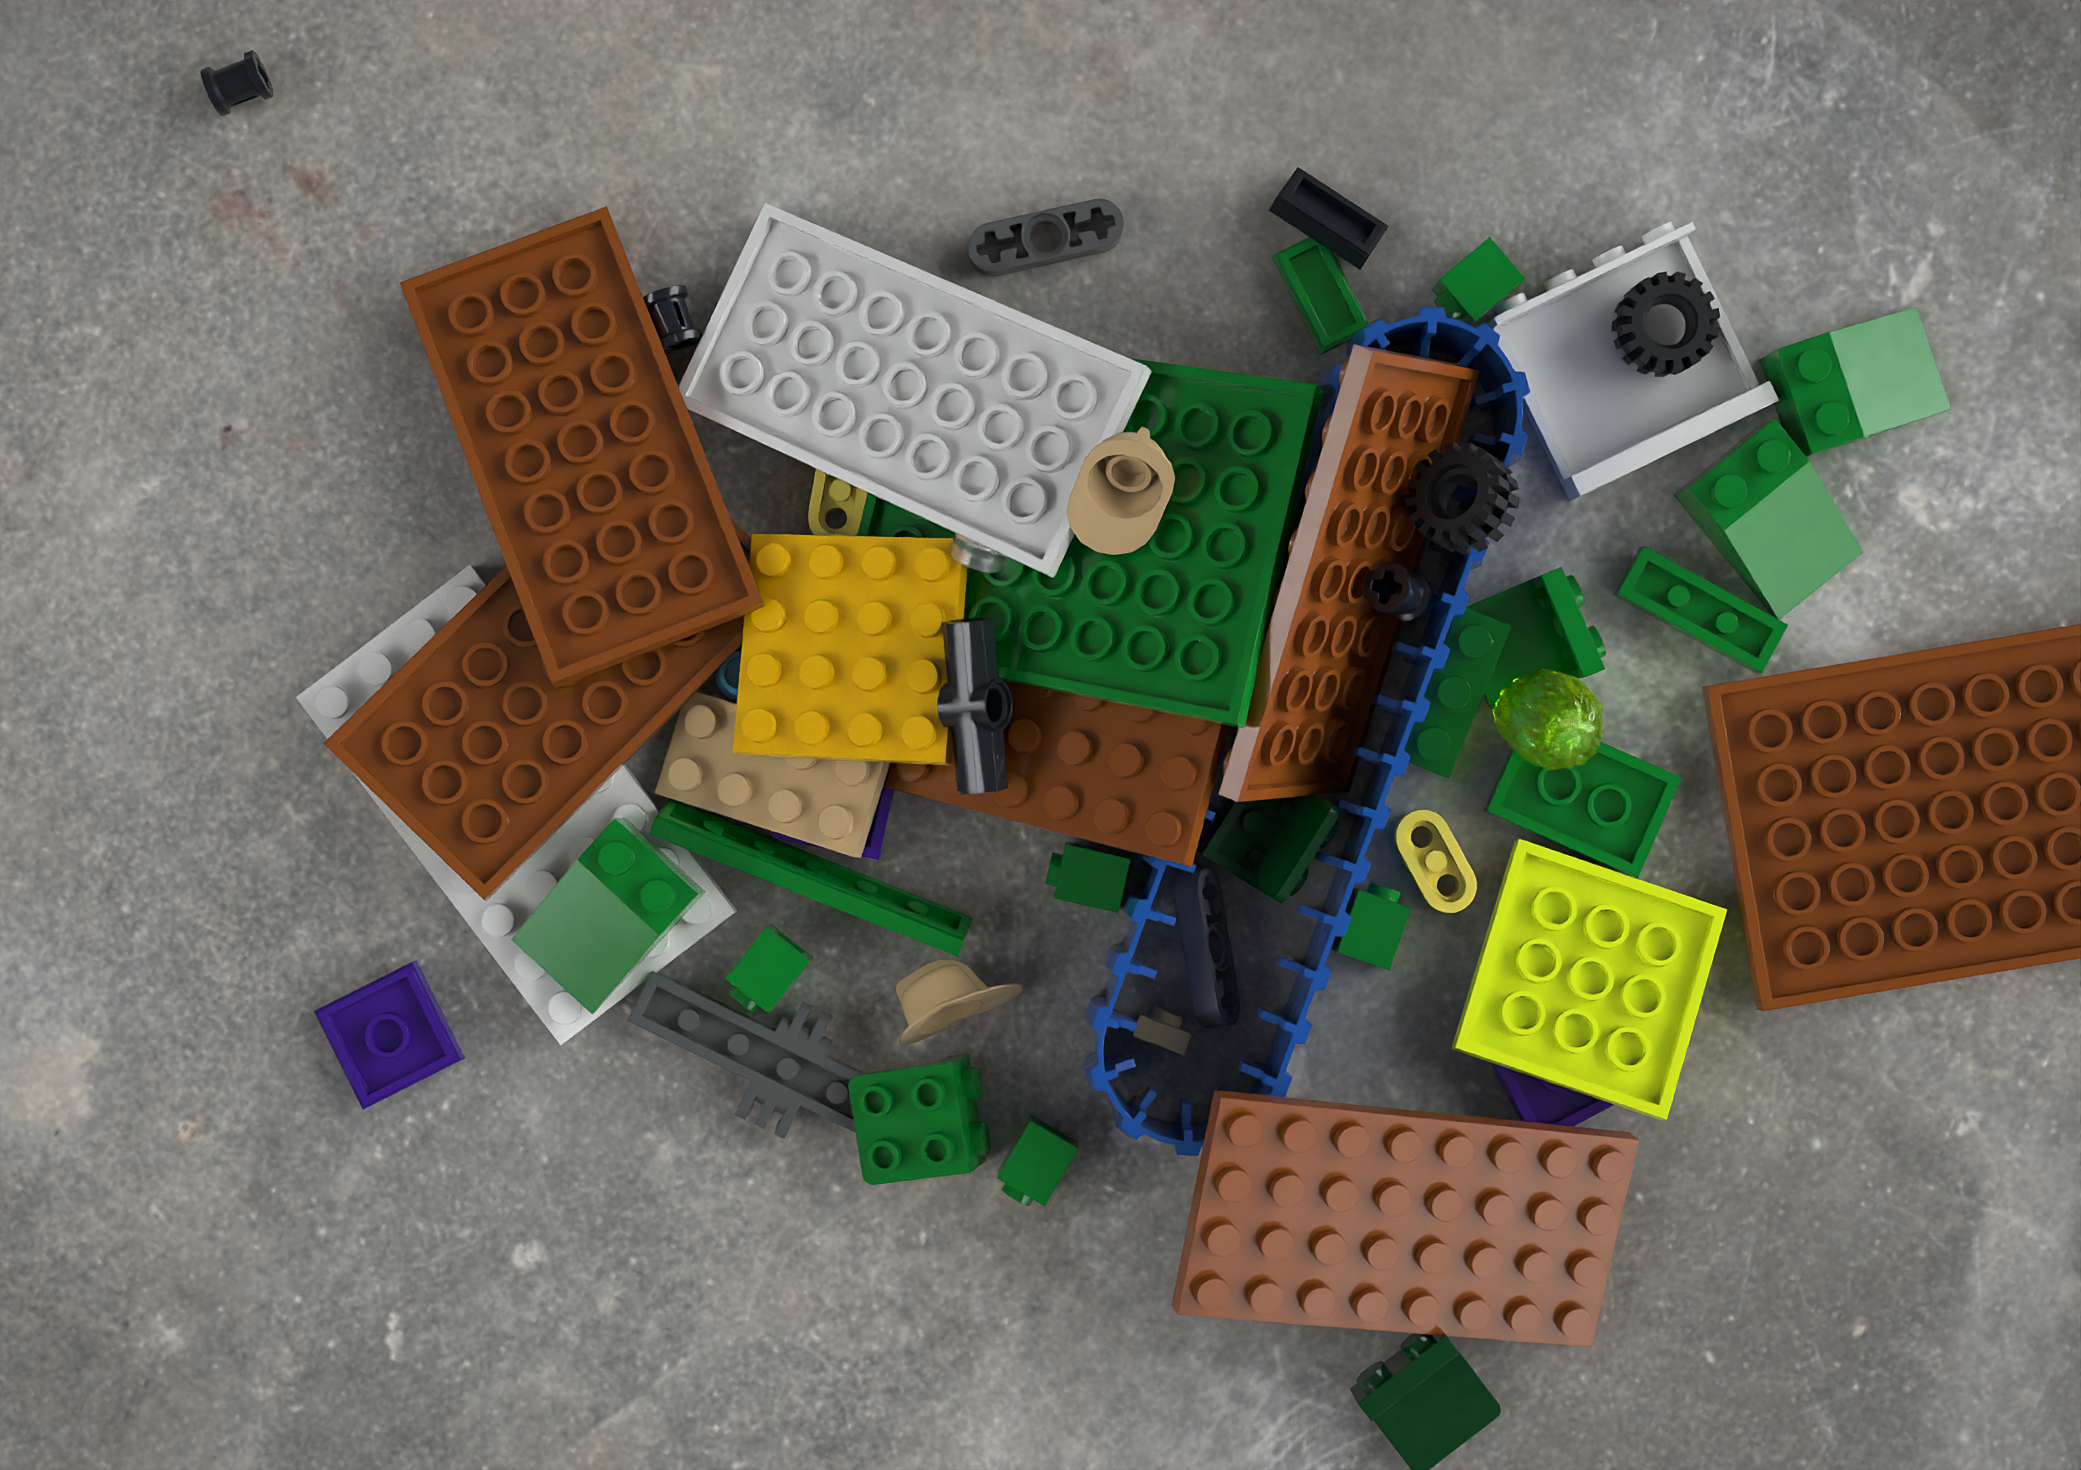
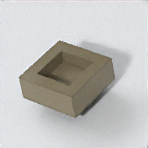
(1162, 1029)

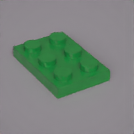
(1596, 809)

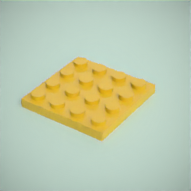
(848, 648)

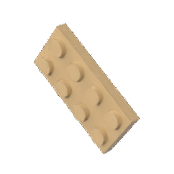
(798, 797)

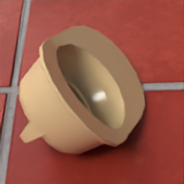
(1121, 493)
(944, 995)

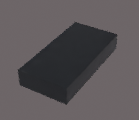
(1328, 218)

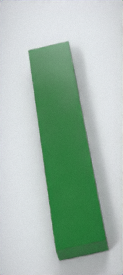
(811, 876)

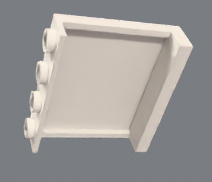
(1592, 406)

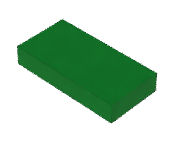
(1320, 293)

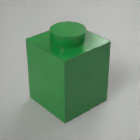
(1477, 283)
(1088, 877)
(1374, 926)
(767, 970)
(1036, 1162)

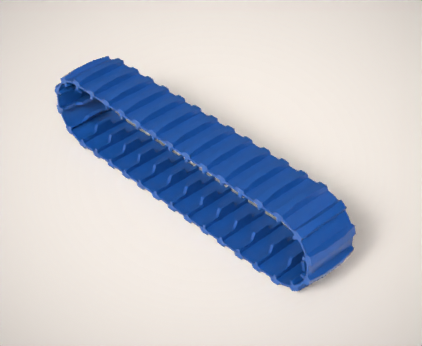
(1504, 397)

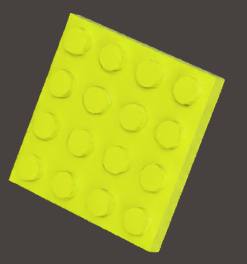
(1589, 979)

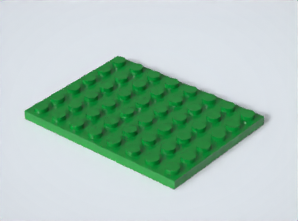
(1191, 607)

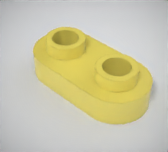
(835, 494)
(1434, 860)

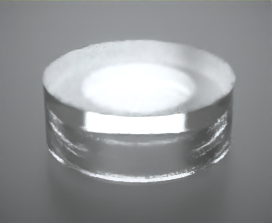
(976, 555)

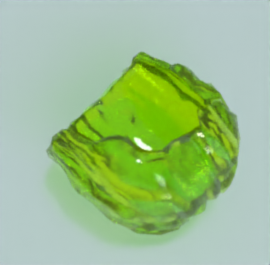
(1550, 719)

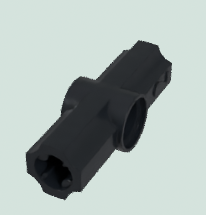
(975, 705)

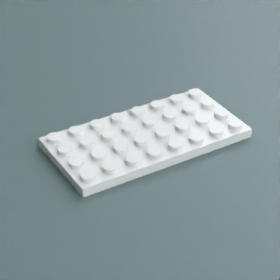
(909, 386)
(499, 918)

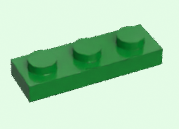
(1700, 610)
(1457, 691)

